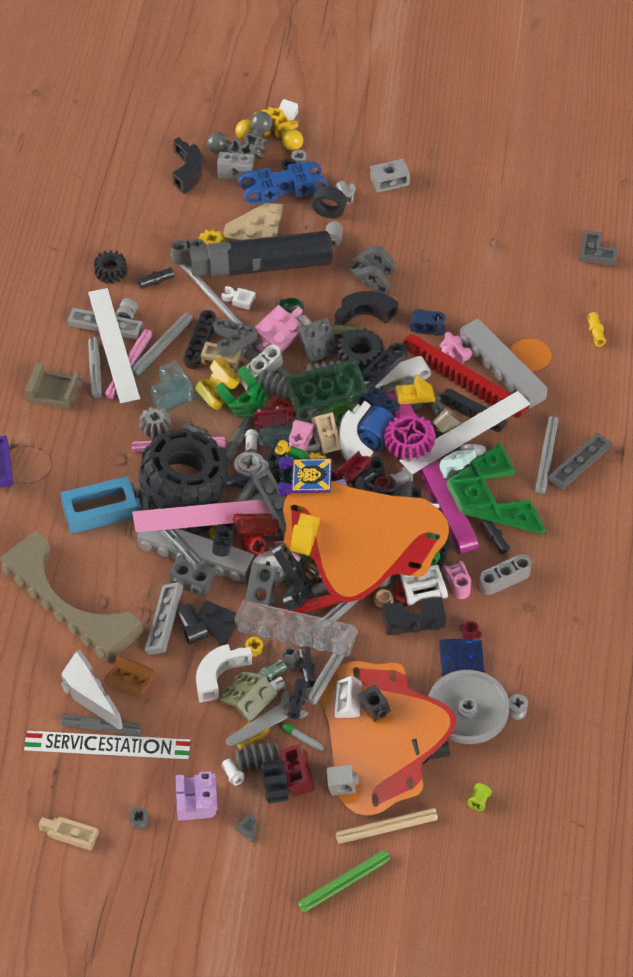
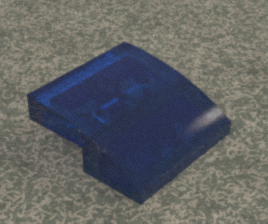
(460, 655)

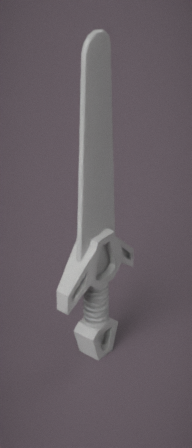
(265, 721)

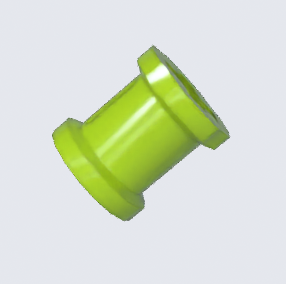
(479, 797)

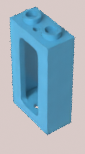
(102, 515)

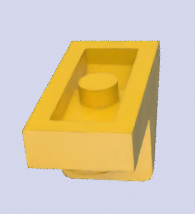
(415, 393)
(304, 534)

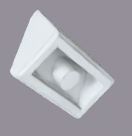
(347, 700)

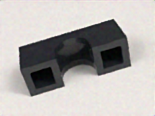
(399, 621)

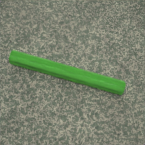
(343, 881)

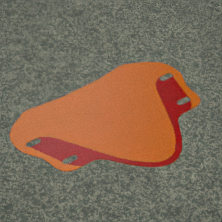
(367, 537)
(384, 748)

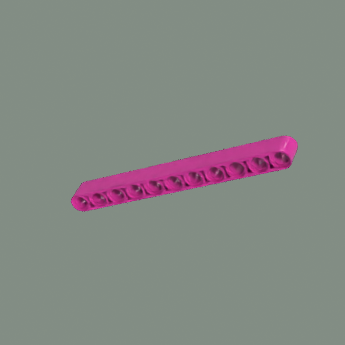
(459, 526)

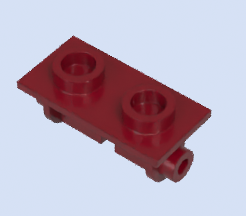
(279, 414)
(352, 467)

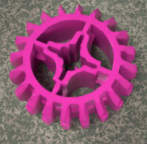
(409, 437)

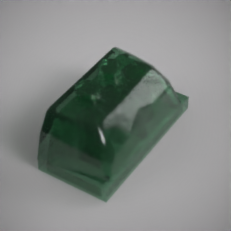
(325, 386)

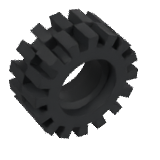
(110, 259)

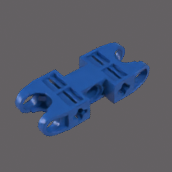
(281, 182)

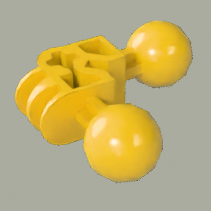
(281, 125)

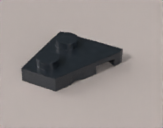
(218, 621)

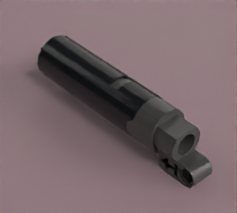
(254, 254)

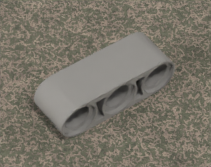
(514, 573)

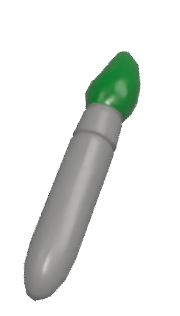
(302, 737)

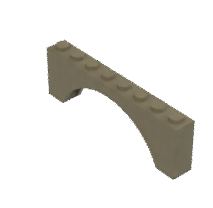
(104, 633)

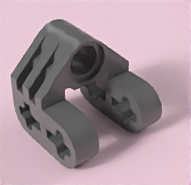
(371, 267)

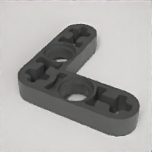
(237, 336)

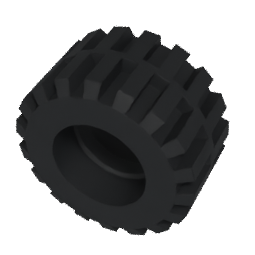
(360, 341)

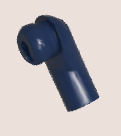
(238, 480)

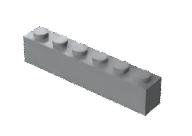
(502, 362)
(234, 566)

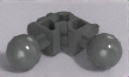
(260, 122)

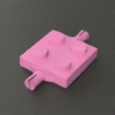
(278, 328)

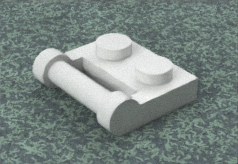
(430, 579)

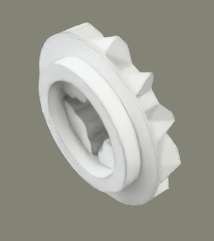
(244, 459)

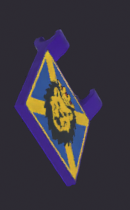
(307, 475)

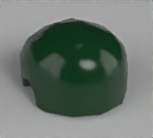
(290, 304)

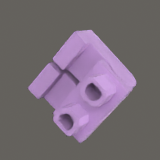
(196, 796)

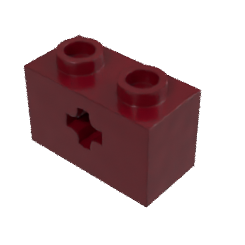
(297, 770)

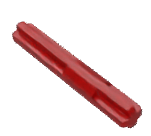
(316, 603)

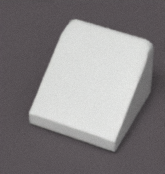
(289, 108)

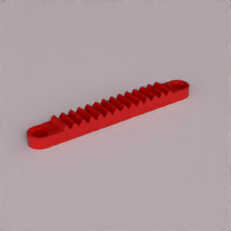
(457, 371)

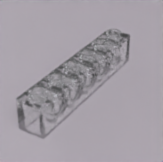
(295, 628)

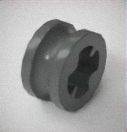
(139, 824)

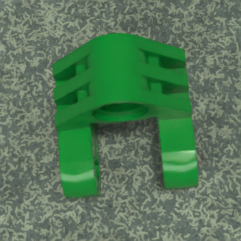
(249, 401)

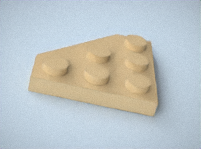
(257, 223)

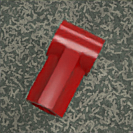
(253, 544)

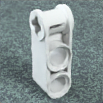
(265, 362)

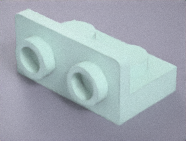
(456, 461)

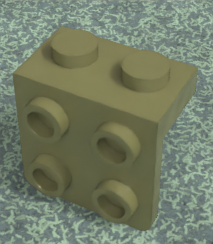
(248, 694)

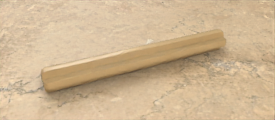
(386, 825)

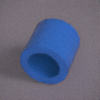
(372, 427)

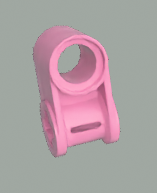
(301, 434)
(458, 579)

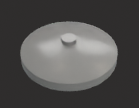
(477, 702)

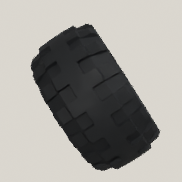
(176, 489)

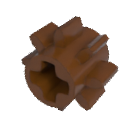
(313, 572)

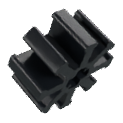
(274, 781)

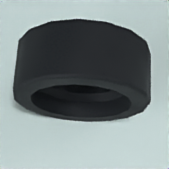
(333, 194)

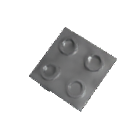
(318, 340)

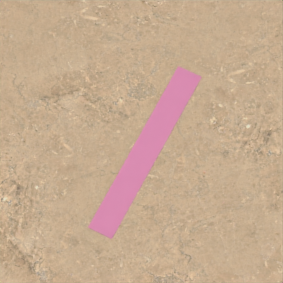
(195, 515)

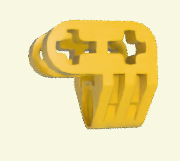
(221, 373)

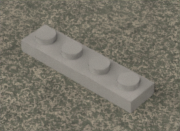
(86, 320)
(163, 618)

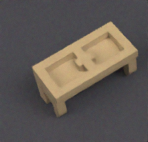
(210, 353)
(327, 433)

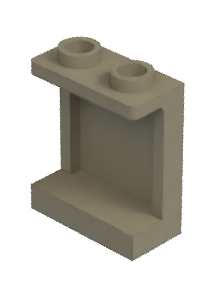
(52, 388)

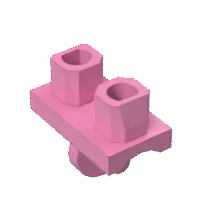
(453, 347)

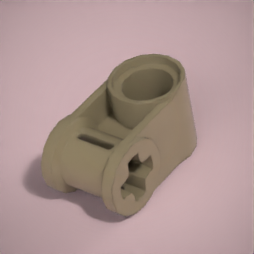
(446, 421)

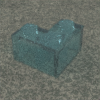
(174, 387)

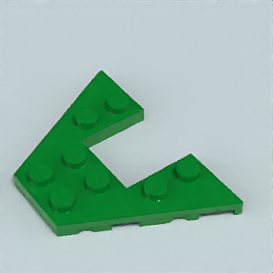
(476, 499)

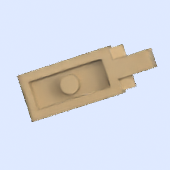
(70, 832)

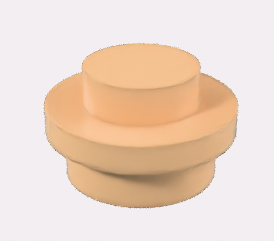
(383, 597)

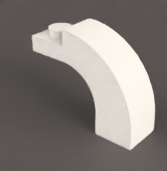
(348, 432)
(214, 665)

